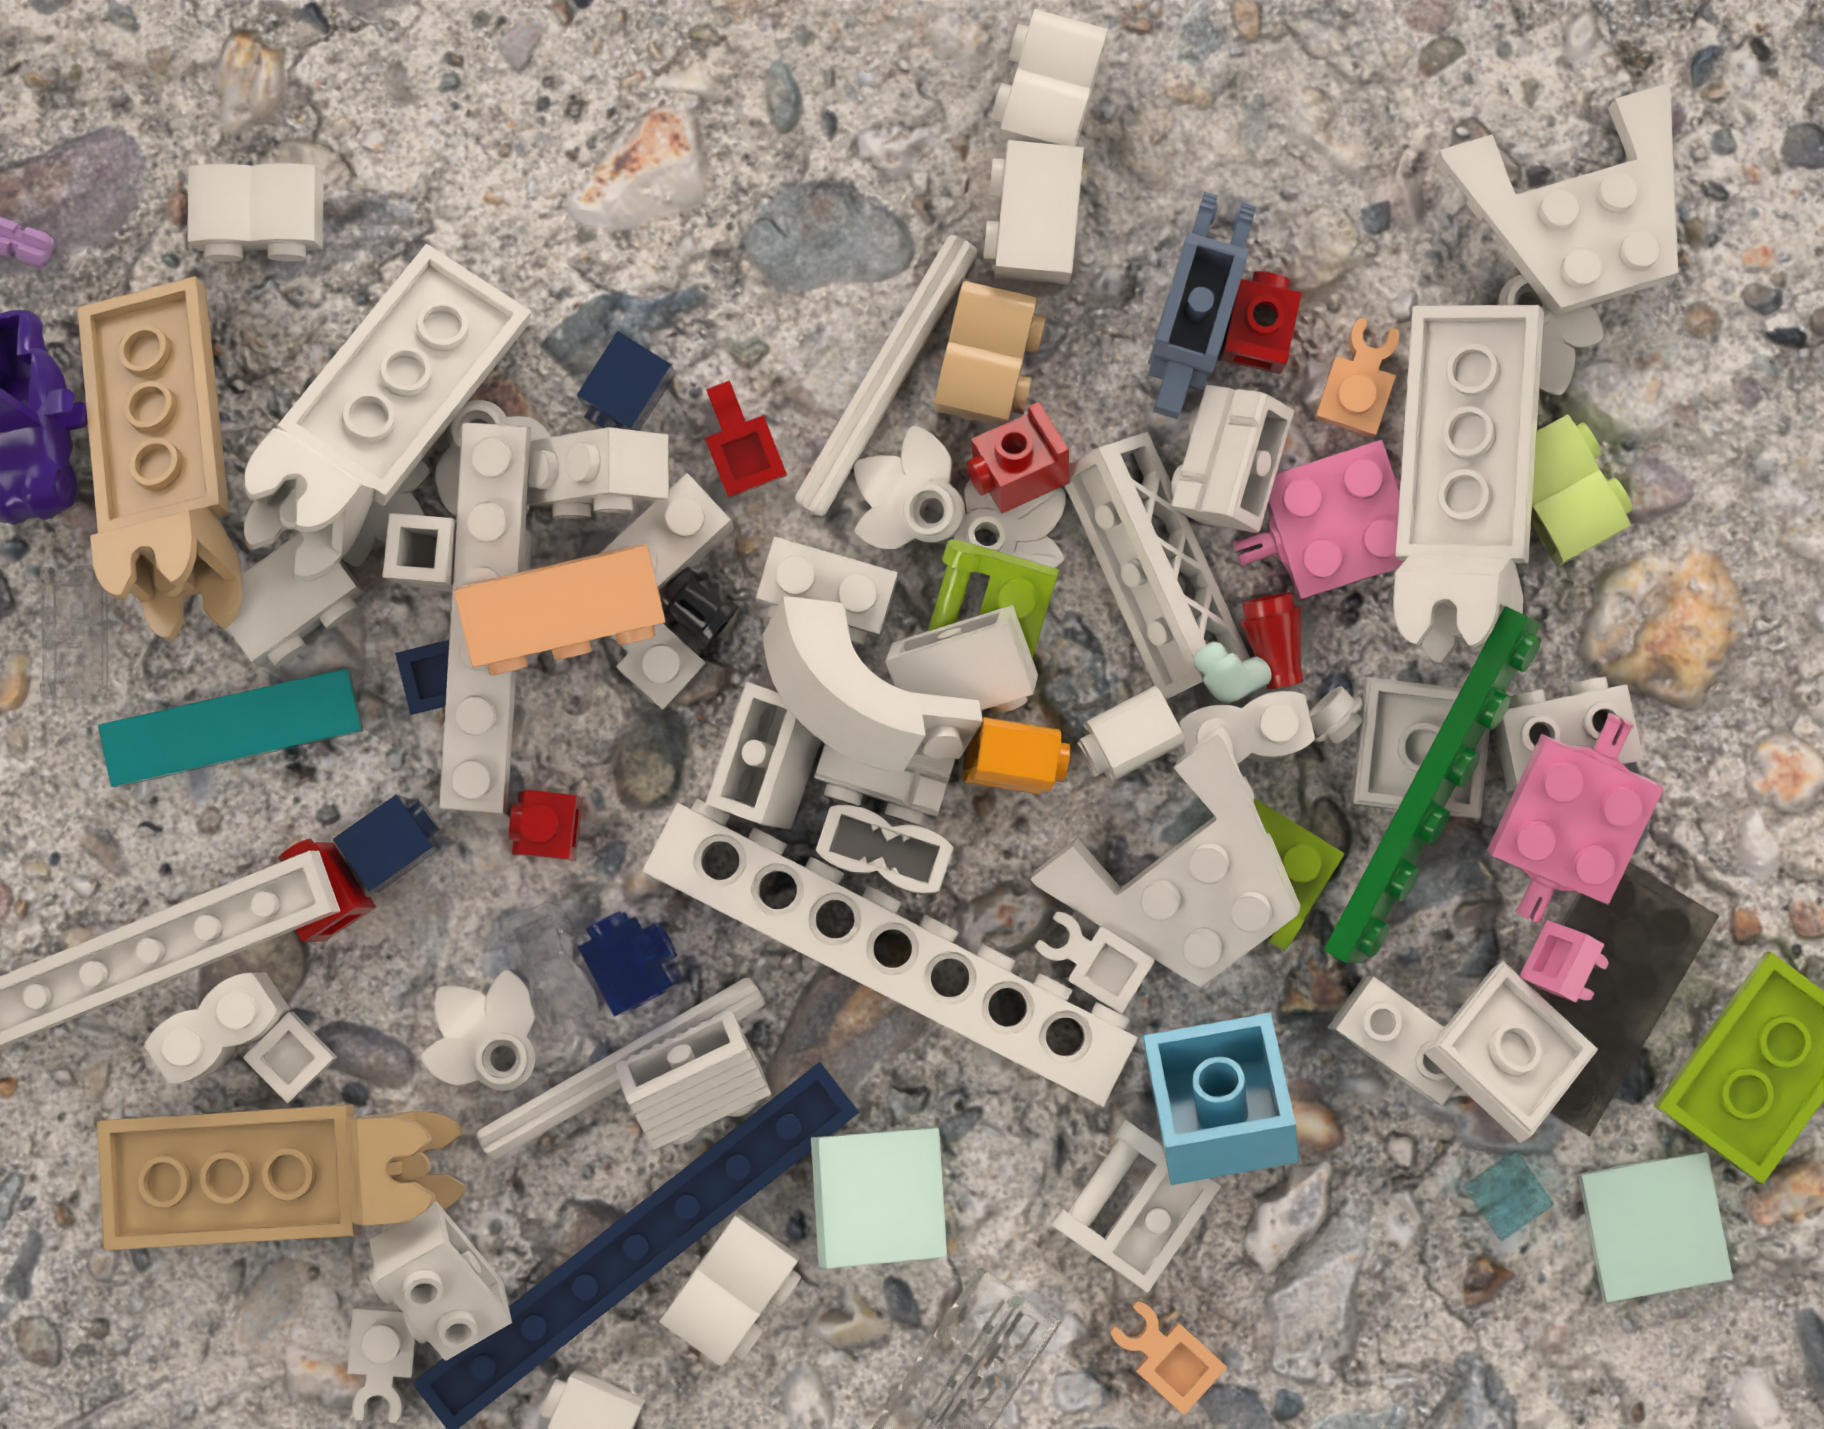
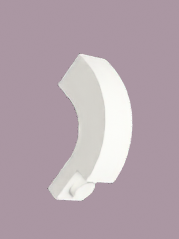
(850, 705)

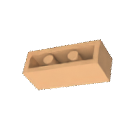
(560, 608)

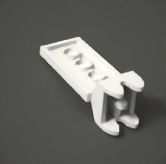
(377, 409)
(1466, 471)

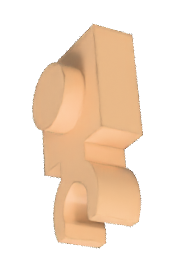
(1357, 389)
(1173, 1362)

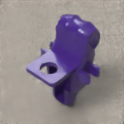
(34, 424)

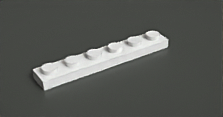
(486, 547)
(164, 946)

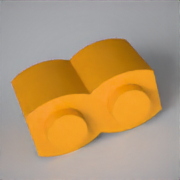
(1016, 757)

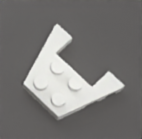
(1590, 232)
(1203, 897)

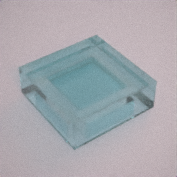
(1508, 1195)

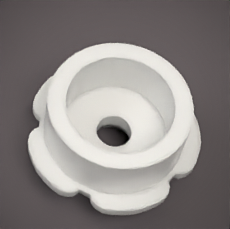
(1336, 716)

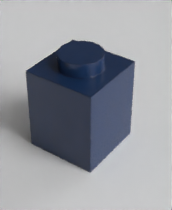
(624, 385)
(389, 842)

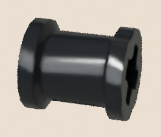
(697, 608)

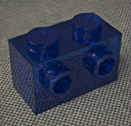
(629, 961)

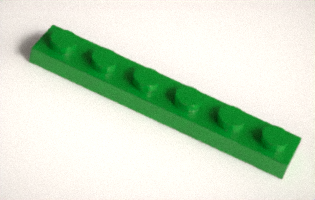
(1423, 810)

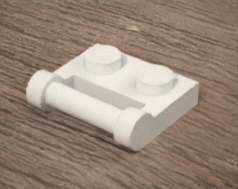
(1152, 1221)

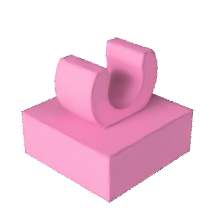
(1563, 962)

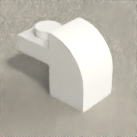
(423, 551)

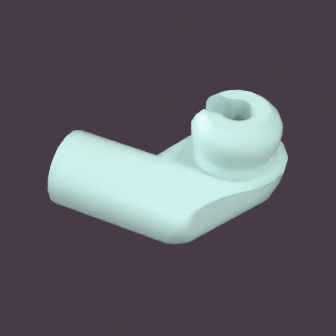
(1229, 677)

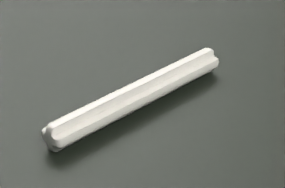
(886, 375)
(602, 1078)

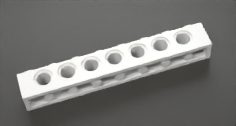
(680, 864)

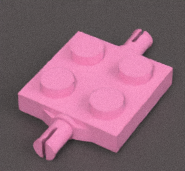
(1331, 521)
(1575, 818)

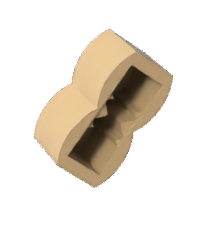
(987, 354)

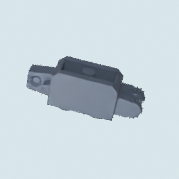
(1198, 307)

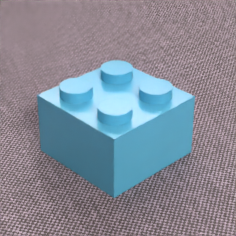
(1221, 1099)

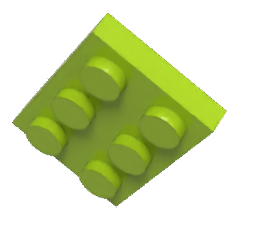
(1755, 1071)

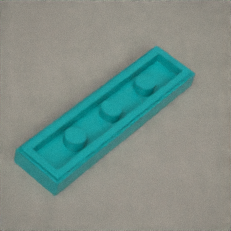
(230, 728)

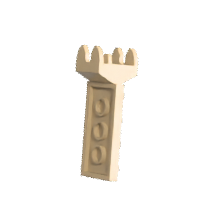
(158, 455)
(267, 1174)

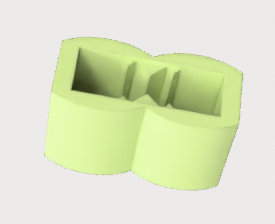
(1571, 497)

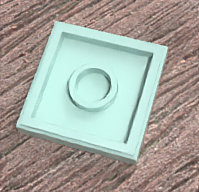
(878, 1197)
(1655, 1226)

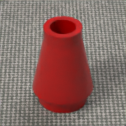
(1274, 635)

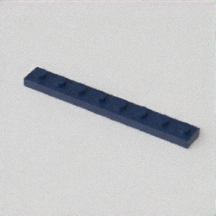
(638, 1246)

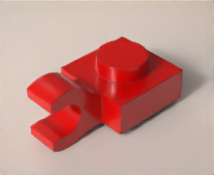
(743, 449)

